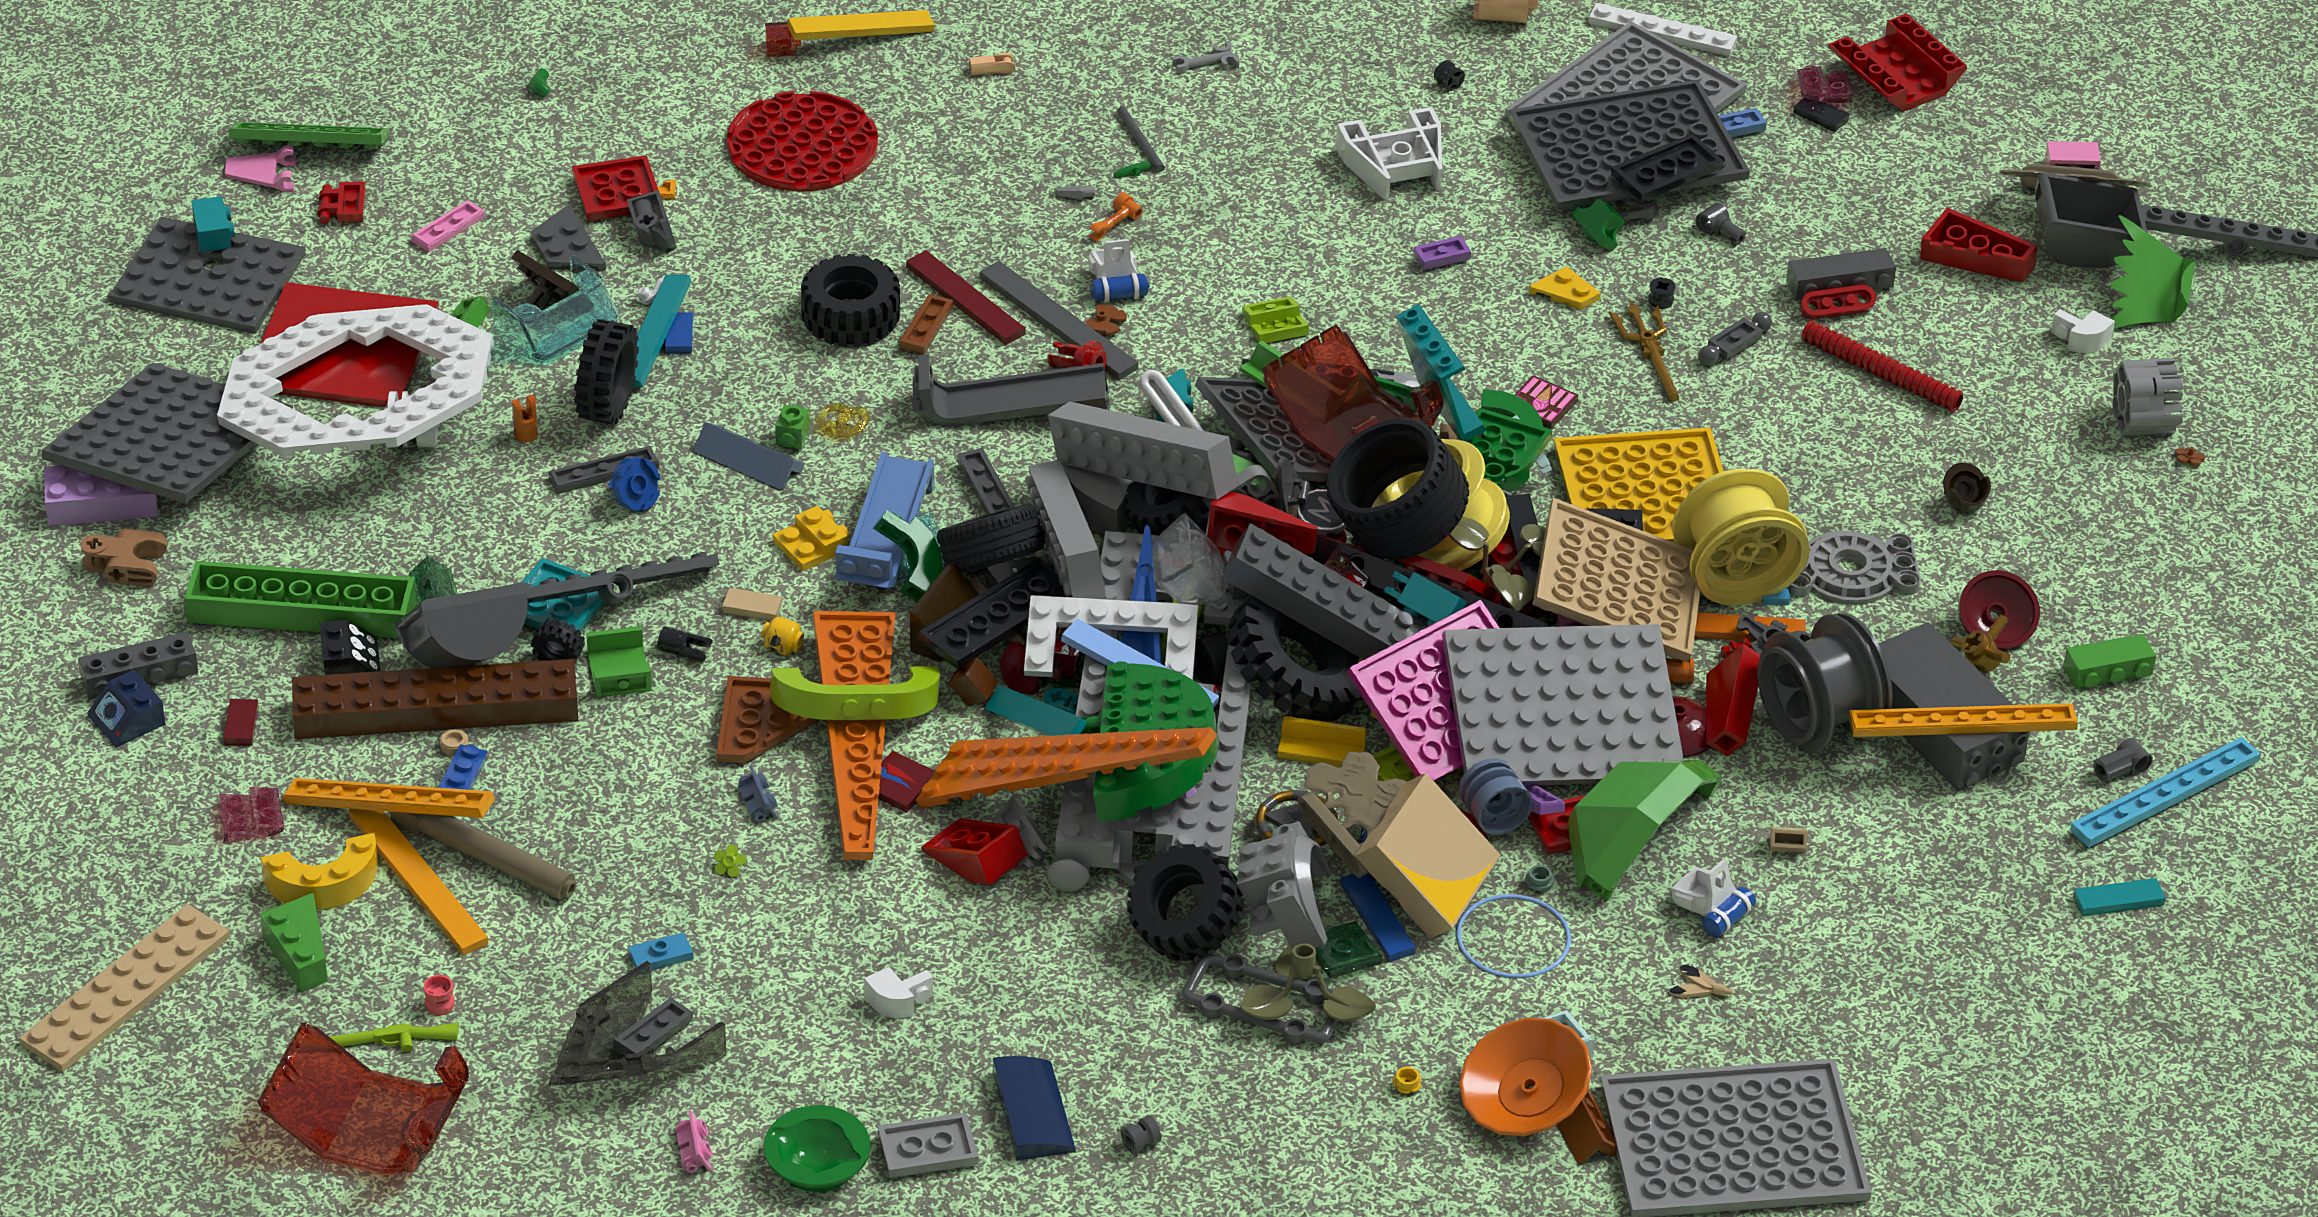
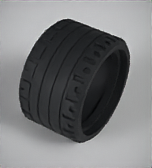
(1377, 460)

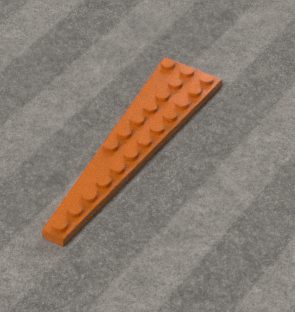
(855, 651)
(1046, 760)

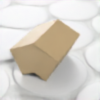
(1788, 835)

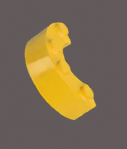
(330, 883)

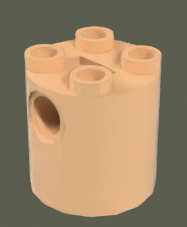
(1504, 10)

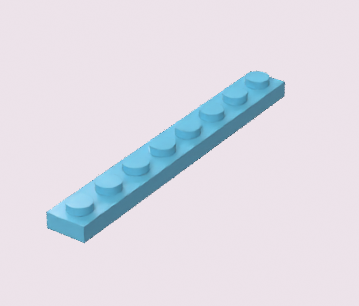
(2164, 792)

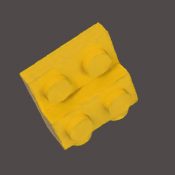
(811, 538)

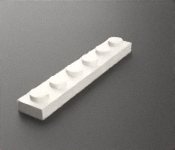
(1672, 31)

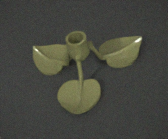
(1512, 588)
(1300, 962)

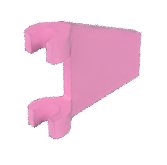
(262, 169)

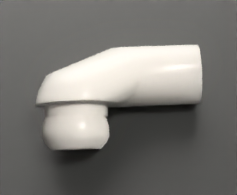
(646, 296)

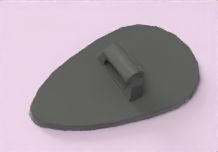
(1291, 488)

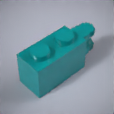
(1425, 598)

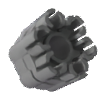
(2141, 396)

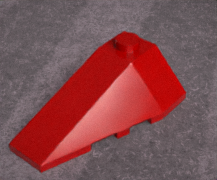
(1234, 512)

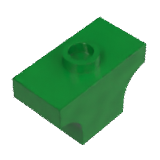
(1600, 223)

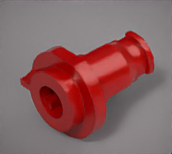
(1083, 355)

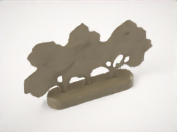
(2031, 172)
(1360, 797)

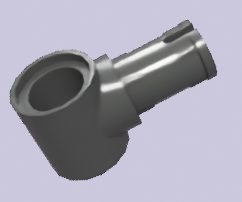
(1717, 220)

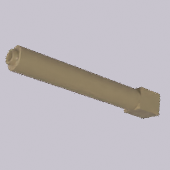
(490, 851)

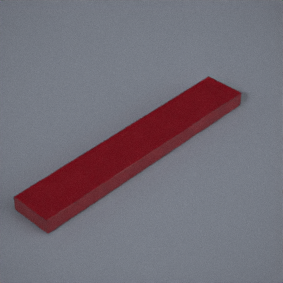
(966, 297)

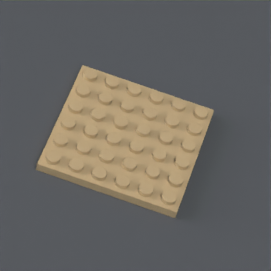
(1616, 576)

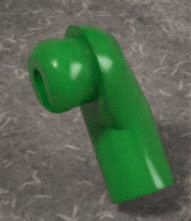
(538, 81)

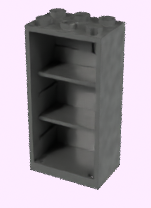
(1934, 674)

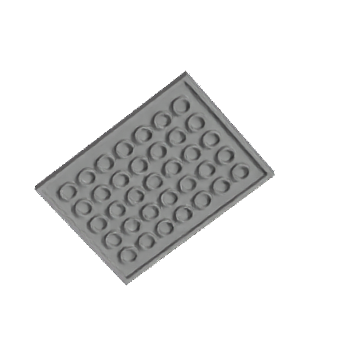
(1632, 61)
(1562, 699)
(1734, 1138)

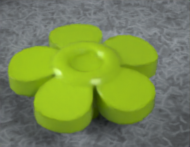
(729, 861)

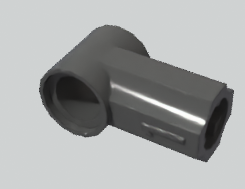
(2127, 757)

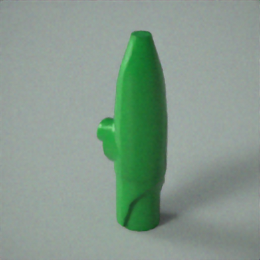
(1133, 169)

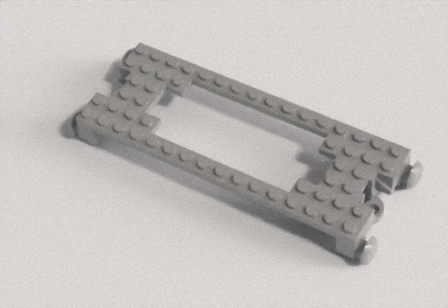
(1198, 819)

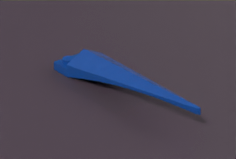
(1144, 590)

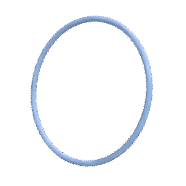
(1513, 896)

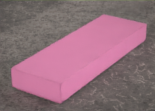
(448, 226)

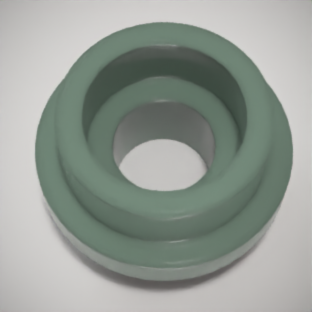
(1540, 878)

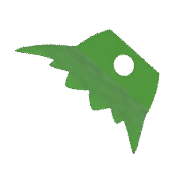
(2152, 281)

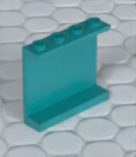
(1436, 361)

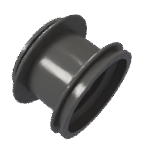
(1818, 681)

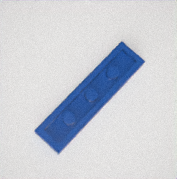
(1378, 916)

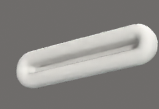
(1166, 400)

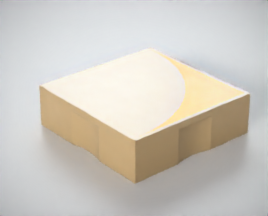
(1428, 855)

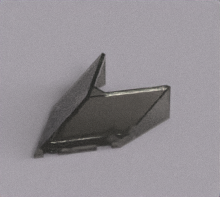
(589, 1043)

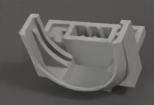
(1278, 884)

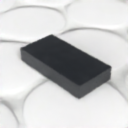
(1821, 114)

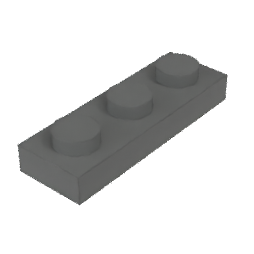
(654, 1028)

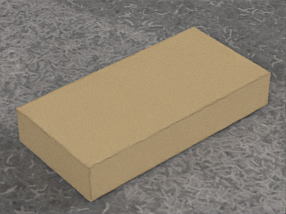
(752, 604)

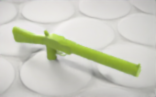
(401, 1032)

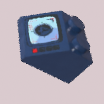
(127, 709)

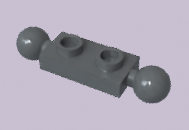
(1735, 338)

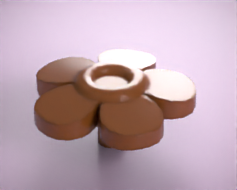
(2189, 456)

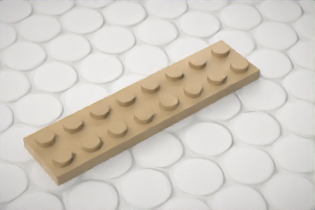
(124, 988)

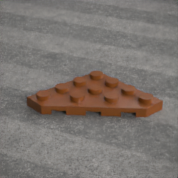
(753, 721)

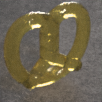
(844, 429)

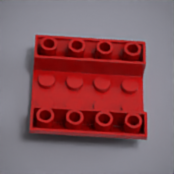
(1904, 65)

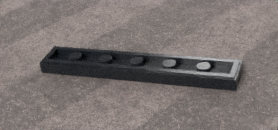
(1522, 514)

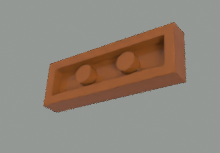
(926, 324)

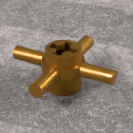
(1981, 648)

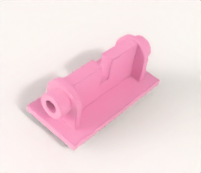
(693, 1133)

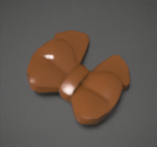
(1104, 315)

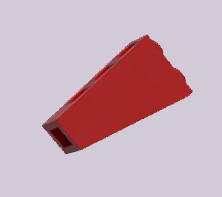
(1731, 700)

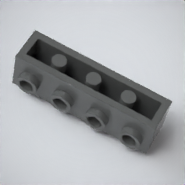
(1867, 268)
(152, 660)

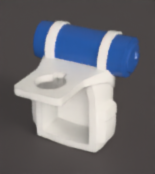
(1116, 273)
(1713, 897)

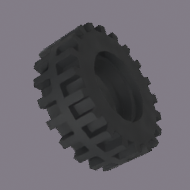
(606, 371)

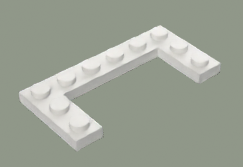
(1050, 612)

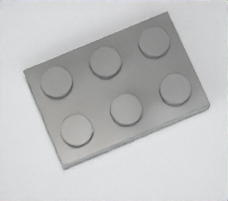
(927, 1145)

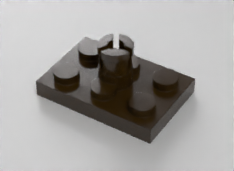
(546, 282)

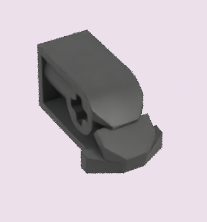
(651, 221)

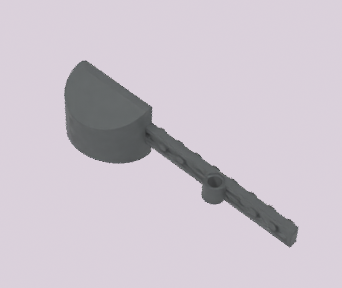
(2085, 228)
(485, 622)

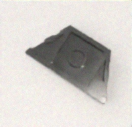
(563, 237)

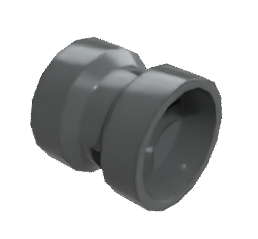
(1140, 1134)

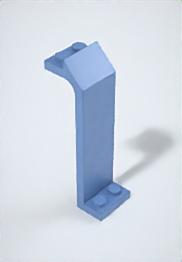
(895, 487)

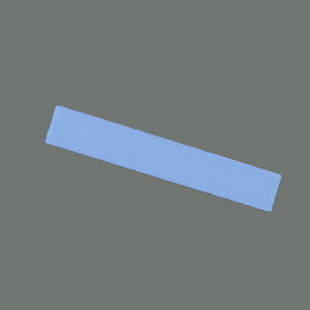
(1107, 649)

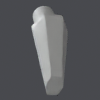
(1075, 192)

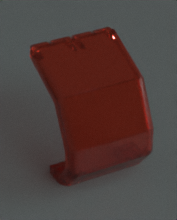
(1335, 396)
(359, 1113)

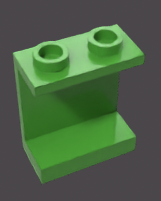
(618, 661)

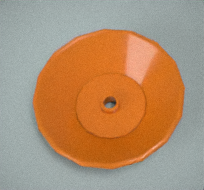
(1523, 1056)

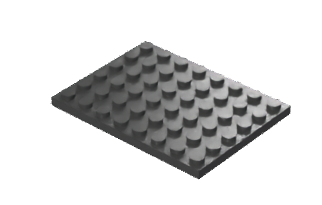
(1583, 138)
(154, 435)

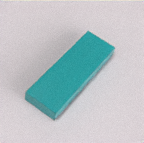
(2119, 897)

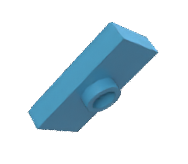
(662, 951)

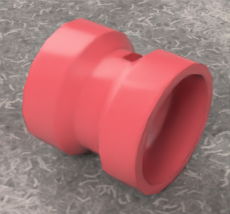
(439, 995)

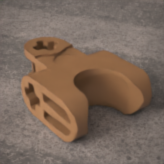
(123, 556)

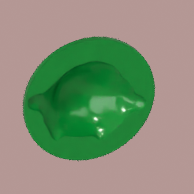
(817, 1147)

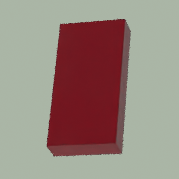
(241, 722)

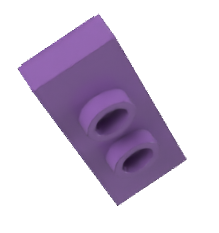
(1544, 801)

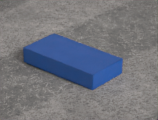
(680, 334)

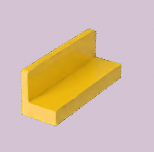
(1319, 741)

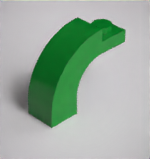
(1510, 405)
(920, 548)

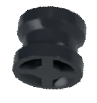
(1449, 75)
(1661, 293)

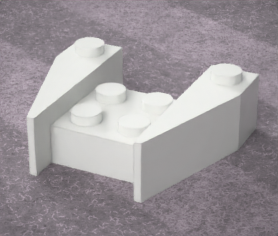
(1394, 154)

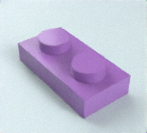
(1442, 252)

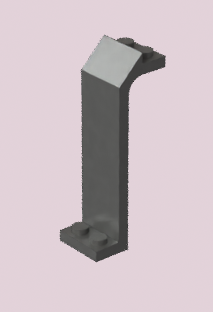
(1006, 395)

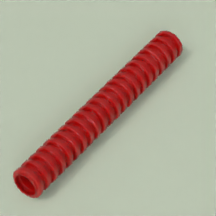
(1884, 366)

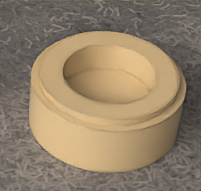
(451, 741)

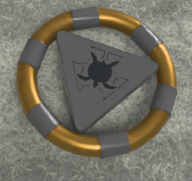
(1285, 815)

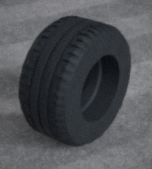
(992, 538)

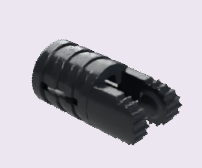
(680, 643)

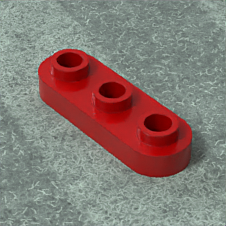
(1845, 296)

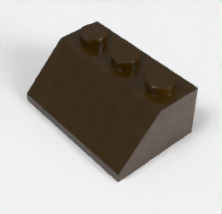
(943, 596)

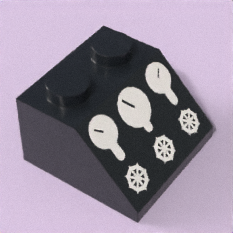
(348, 648)

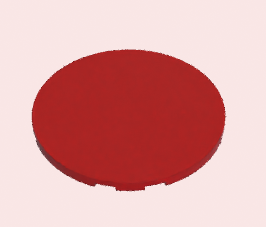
(802, 141)

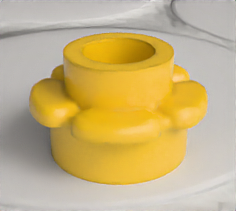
(1407, 1080)

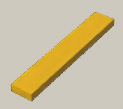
(860, 24)

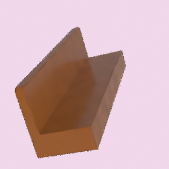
(1587, 1131)

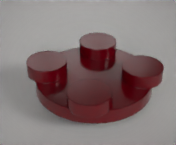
(1012, 670)

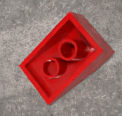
(977, 849)

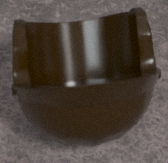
(1966, 487)

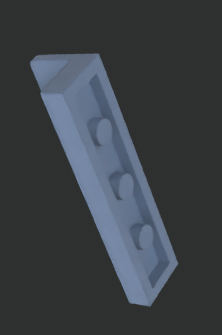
(746, 455)

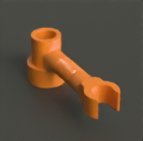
(1125, 207)

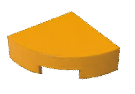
(667, 190)

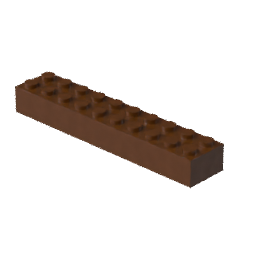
(434, 699)

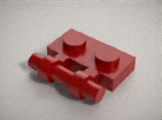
(350, 202)

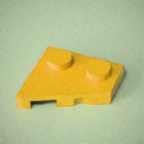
(1566, 288)

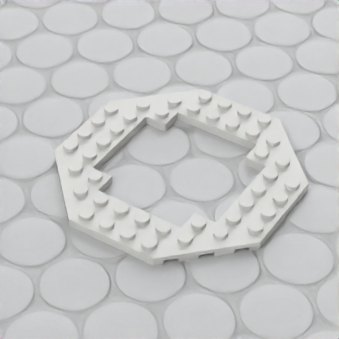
(459, 382)

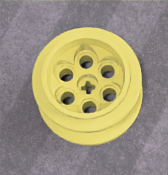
(1485, 505)
(1741, 536)

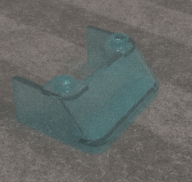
(562, 327)

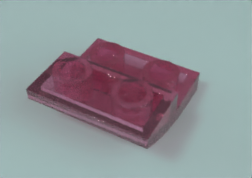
(1824, 87)
(250, 815)

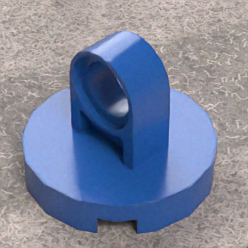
(635, 483)

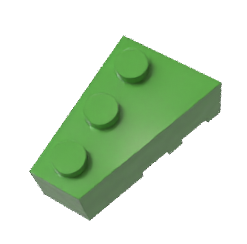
(296, 941)

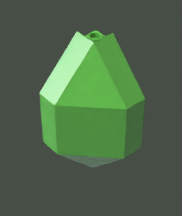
(1624, 813)

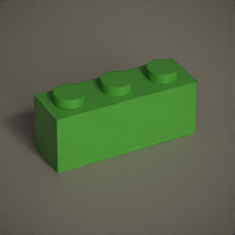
(2109, 661)

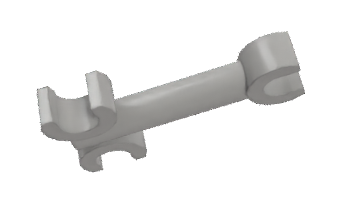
(1219, 55)

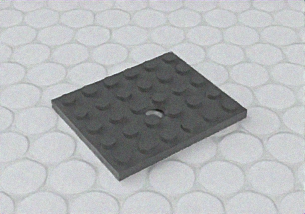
(238, 295)

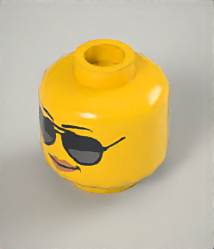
(782, 636)

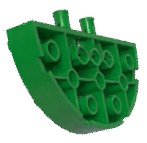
(1144, 700)

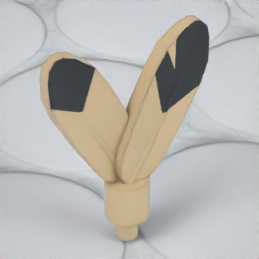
(1701, 986)

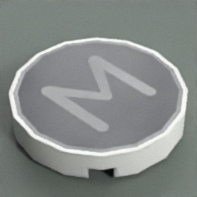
(1320, 513)

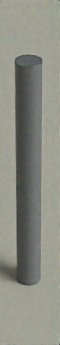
(1140, 139)

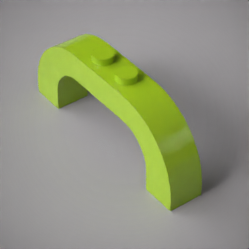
(855, 702)

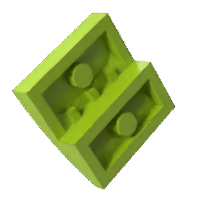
(1275, 320)

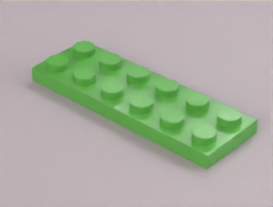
(317, 134)

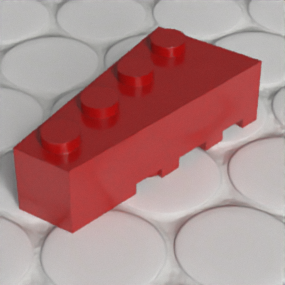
(1977, 247)

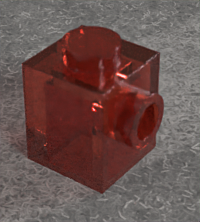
(780, 40)

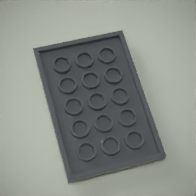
(1262, 426)

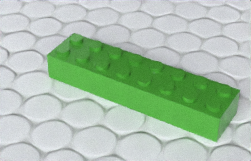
(296, 598)

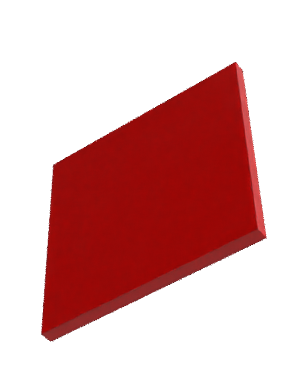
(351, 369)

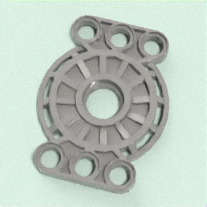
(1857, 587)

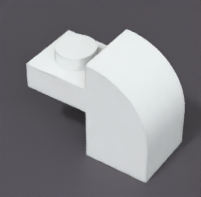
(2085, 334)
(897, 997)

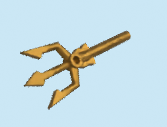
(1649, 344)

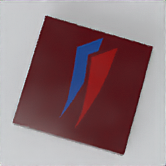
(902, 780)

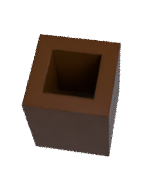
(973, 682)

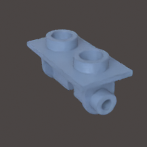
(764, 802)

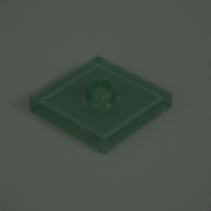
(1347, 951)

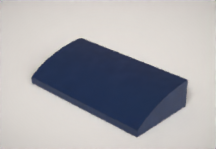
(1032, 1107)

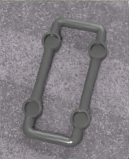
(1234, 967)

